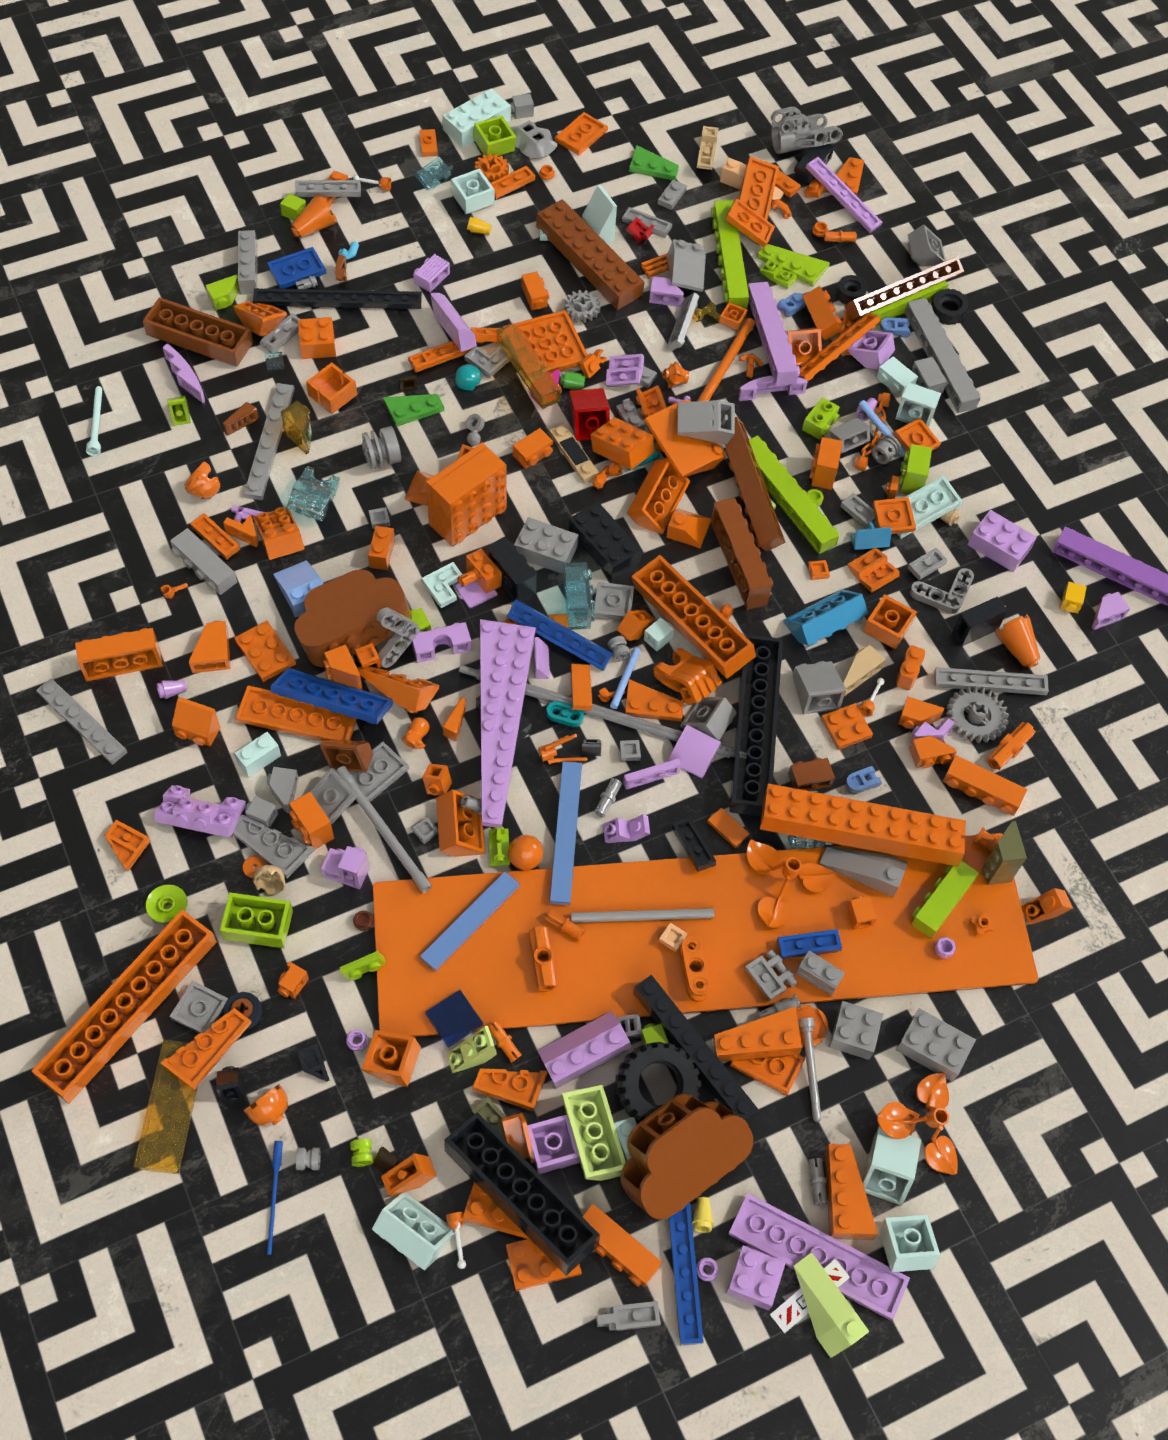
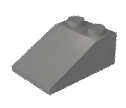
(686, 265)

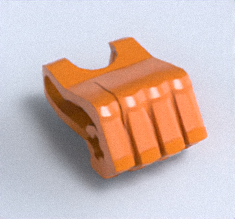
(690, 676)

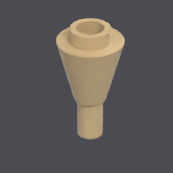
(951, 517)

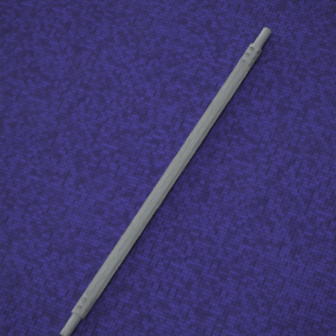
(608, 714)

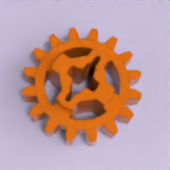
(492, 167)

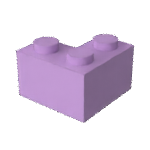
(346, 866)

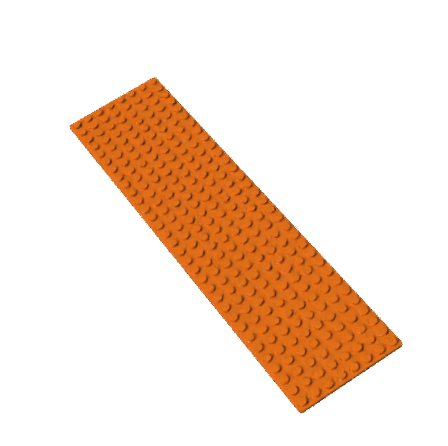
(613, 957)

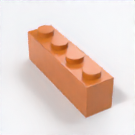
(984, 785)
(622, 1248)

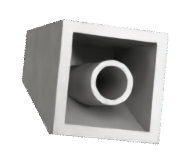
(818, 687)

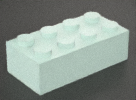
(460, 121)

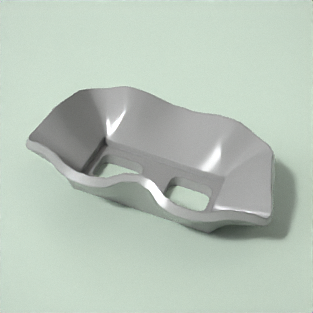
(531, 147)

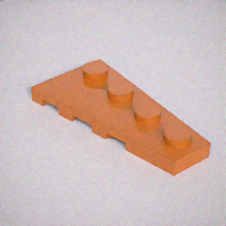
(199, 1057)

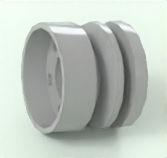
(381, 447)

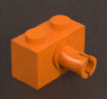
(482, 570)

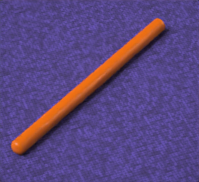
(727, 360)

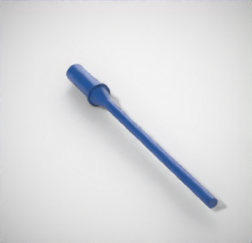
(276, 1163)

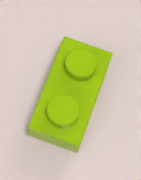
(365, 964)

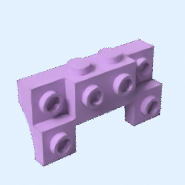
(199, 815)

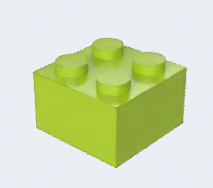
(494, 136)
(914, 469)

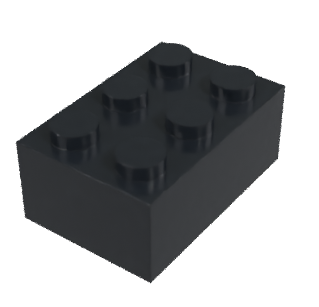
(517, 575)

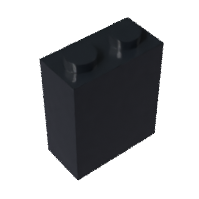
(979, 621)

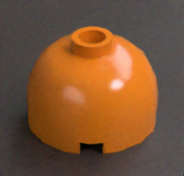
(269, 1107)

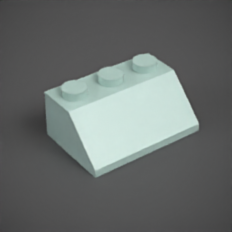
(413, 1230)

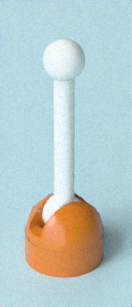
(384, 182)
(868, 707)
(455, 1222)

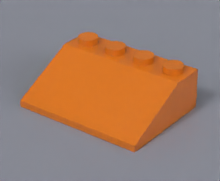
(685, 453)

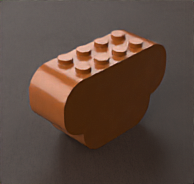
(347, 612)
(682, 1153)

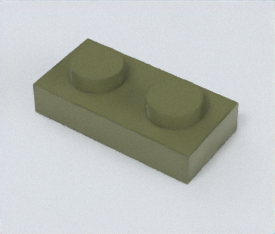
(491, 1114)

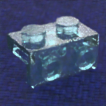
(433, 173)

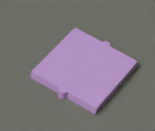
(473, 594)

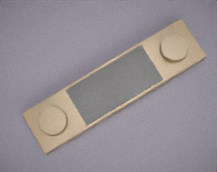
(573, 453)

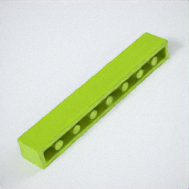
(729, 256)
(793, 499)

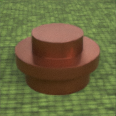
(363, 920)

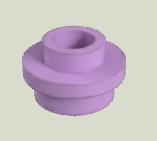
(356, 1034)
(710, 1263)

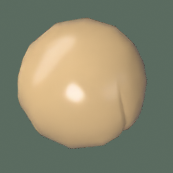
(270, 879)

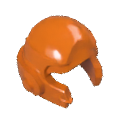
(200, 484)

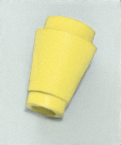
(703, 1216)

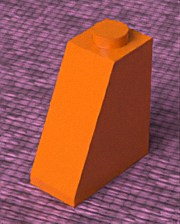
(211, 649)

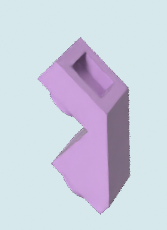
(939, 733)
(623, 831)

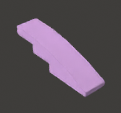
(185, 375)

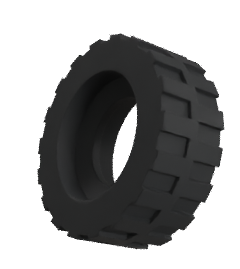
(954, 297)

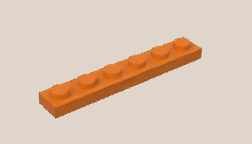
(839, 345)

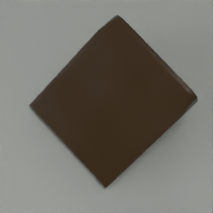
(408, 383)
(385, 1160)

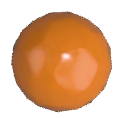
(525, 852)

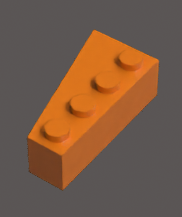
(761, 1038)
(847, 1202)

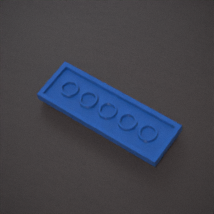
(332, 696)

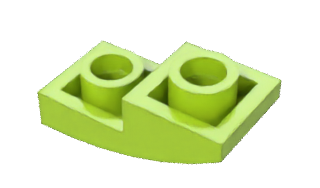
(775, 272)

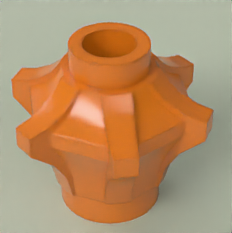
(675, 375)

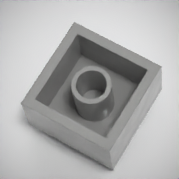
(856, 1030)

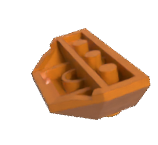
(259, 317)

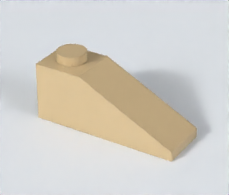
(865, 665)

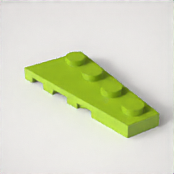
(806, 267)

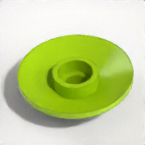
(163, 896)

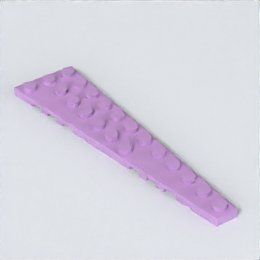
(504, 675)

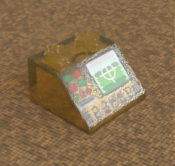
(298, 425)

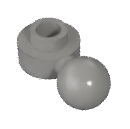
(474, 438)

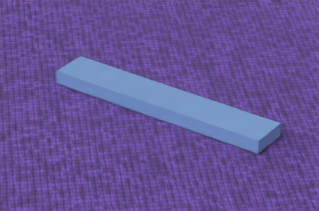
(469, 921)

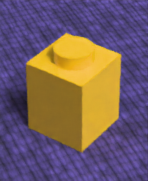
(1073, 597)

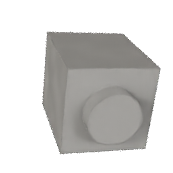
(522, 106)
(262, 811)

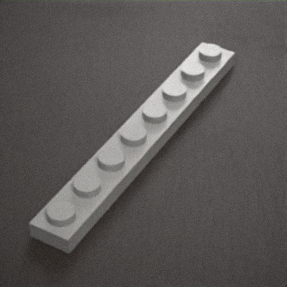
(268, 443)

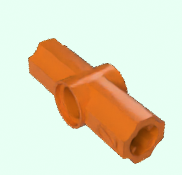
(1011, 746)
(544, 970)

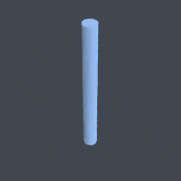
(878, 423)
(625, 678)

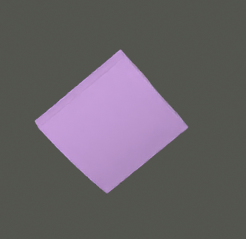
(625, 370)
(695, 751)

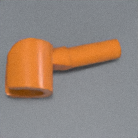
(170, 591)
(605, 695)

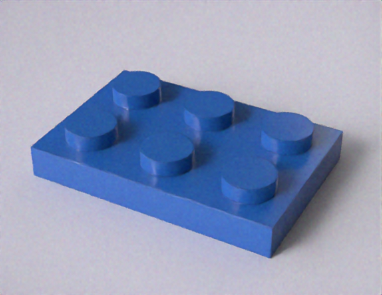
(296, 267)

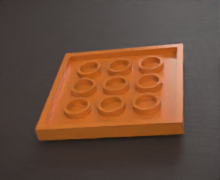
(554, 340)

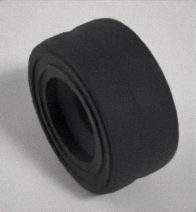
(850, 282)

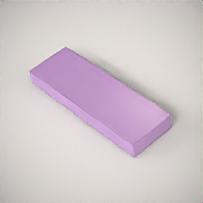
(652, 774)

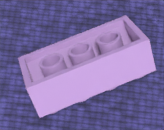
(584, 1049)

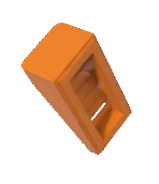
(453, 724)

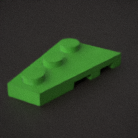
(650, 164)
(412, 408)

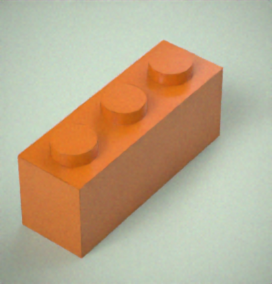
(823, 312)

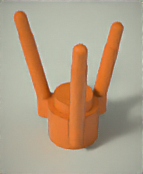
(548, 751)

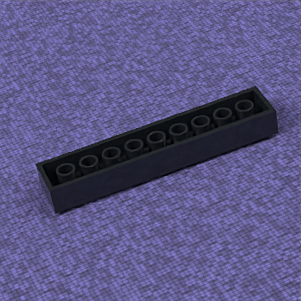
(756, 726)

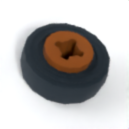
(247, 1001)

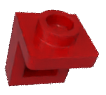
(639, 230)

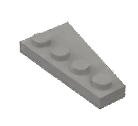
(272, 845)

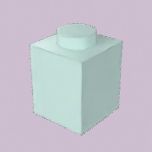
(658, 634)

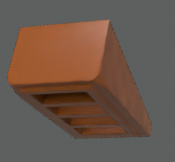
(241, 418)

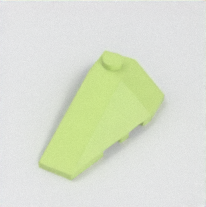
(831, 1314)

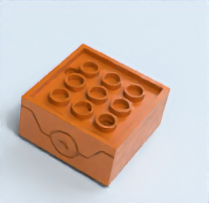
(467, 494)

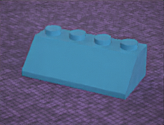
(826, 616)

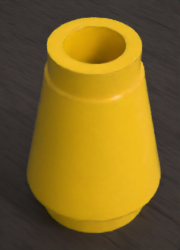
(476, 225)

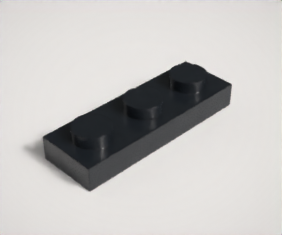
(694, 844)

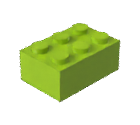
(256, 920)

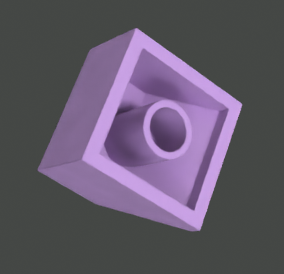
(873, 348)

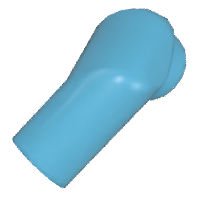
(351, 252)

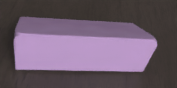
(541, 659)

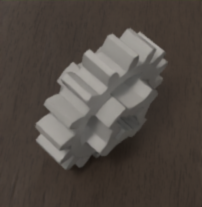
(582, 306)

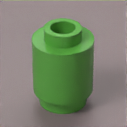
(572, 381)

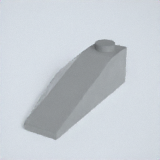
(869, 868)

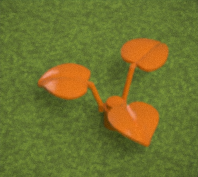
(764, 857)
(895, 1122)

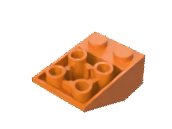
(279, 533)

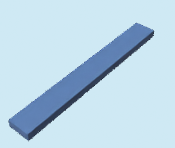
(566, 834)

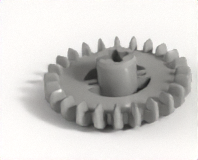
(977, 706)

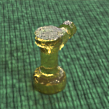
(698, 314)

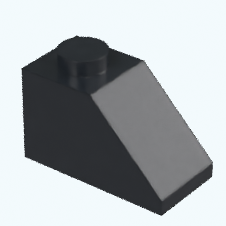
(229, 1084)

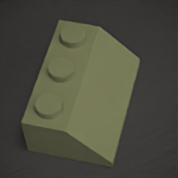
(1005, 858)

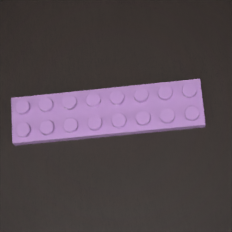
(792, 1240)

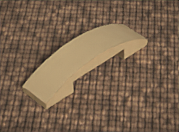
(707, 147)

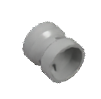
(619, 648)
(310, 1159)

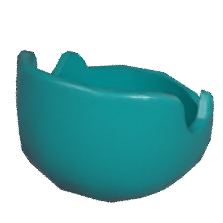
(467, 377)

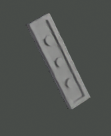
(328, 188)
(682, 322)

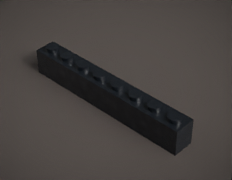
(684, 1036)

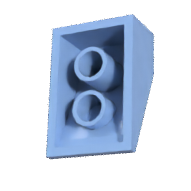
(296, 584)

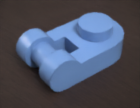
(792, 304)
(891, 326)
(857, 783)

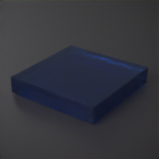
(454, 1018)

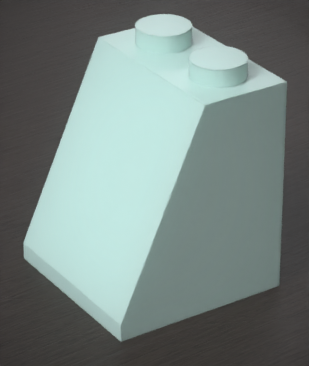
(891, 1167)

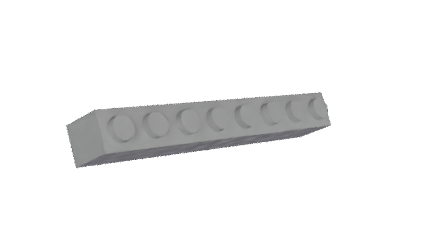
(937, 345)

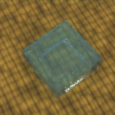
(274, 361)

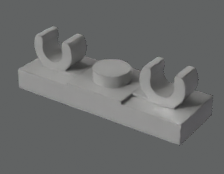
(630, 415)

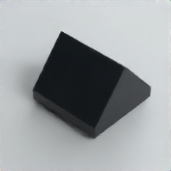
(591, 747)

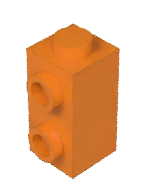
(534, 290)

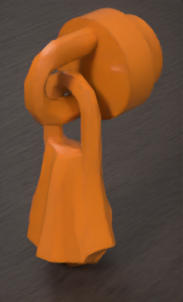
(613, 469)

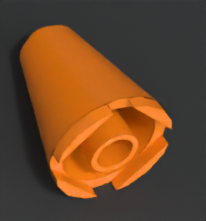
(313, 218)
(1020, 640)

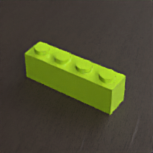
(944, 899)

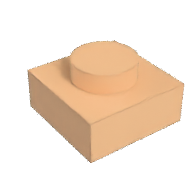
(673, 937)

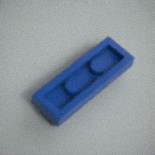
(816, 942)

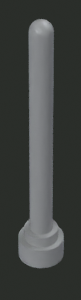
(806, 1026)

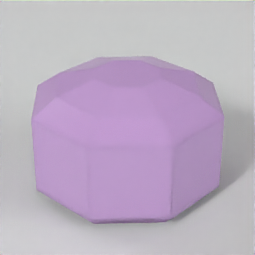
(945, 947)

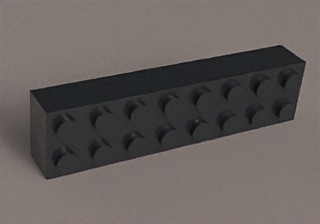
(522, 1193)

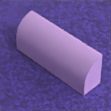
(452, 322)

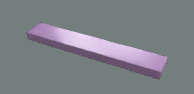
(843, 194)

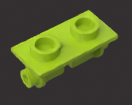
(499, 847)

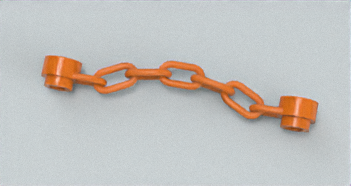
(861, 463)

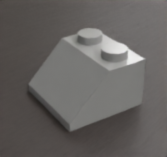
(926, 247)
(710, 716)

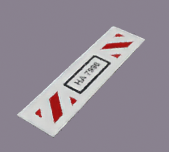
(795, 1307)

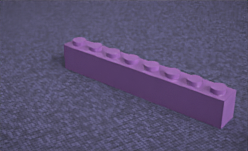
(1113, 564)

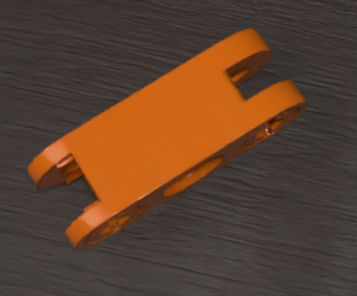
(693, 955)

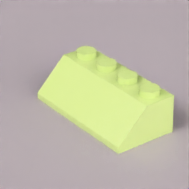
(594, 1133)

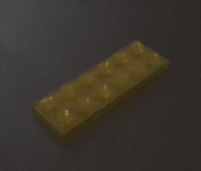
(166, 1118)

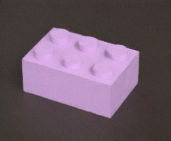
(1001, 540)

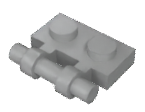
(767, 979)

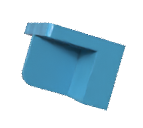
(871, 537)

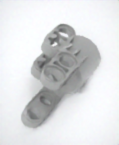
(799, 131)

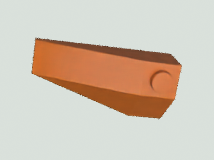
(406, 693)

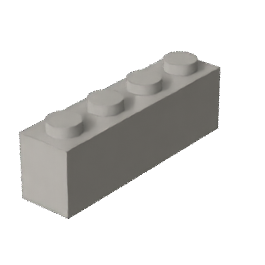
(247, 262)
(203, 561)

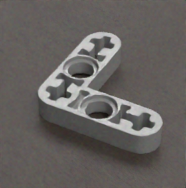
(951, 597)
(406, 628)

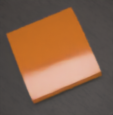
(873, 570)

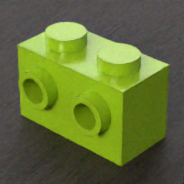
(821, 418)

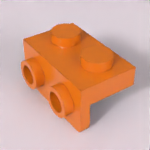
(651, 401)

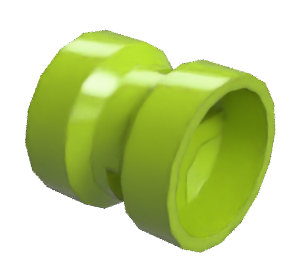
(361, 1152)

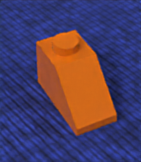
(635, 624)
(917, 712)
(409, 1175)

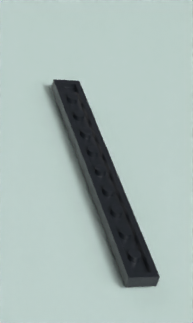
(338, 298)

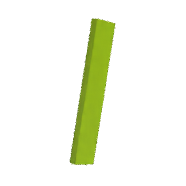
(899, 307)

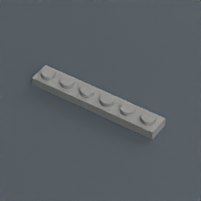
(991, 681)
(81, 721)

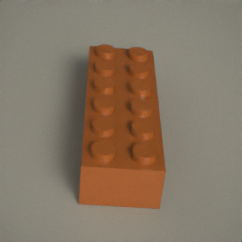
(198, 331)
(741, 553)

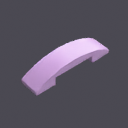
(767, 384)

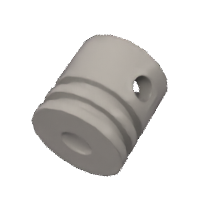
(887, 447)

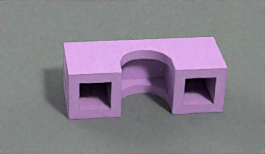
(454, 636)

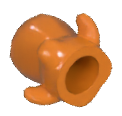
(416, 731)

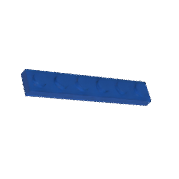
(560, 635)
(685, 1277)

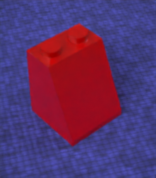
(588, 411)

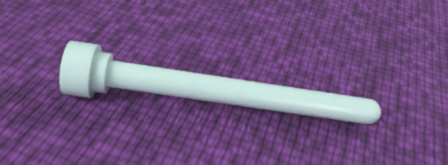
(93, 447)

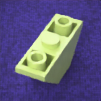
(472, 1051)

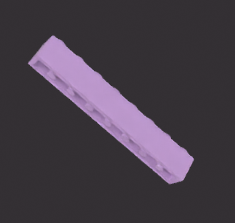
(772, 334)

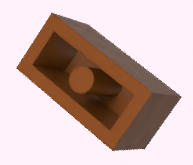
(811, 775)

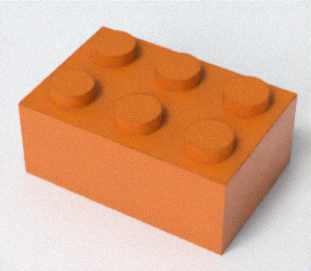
(622, 443)

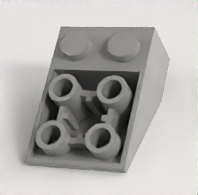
(706, 420)

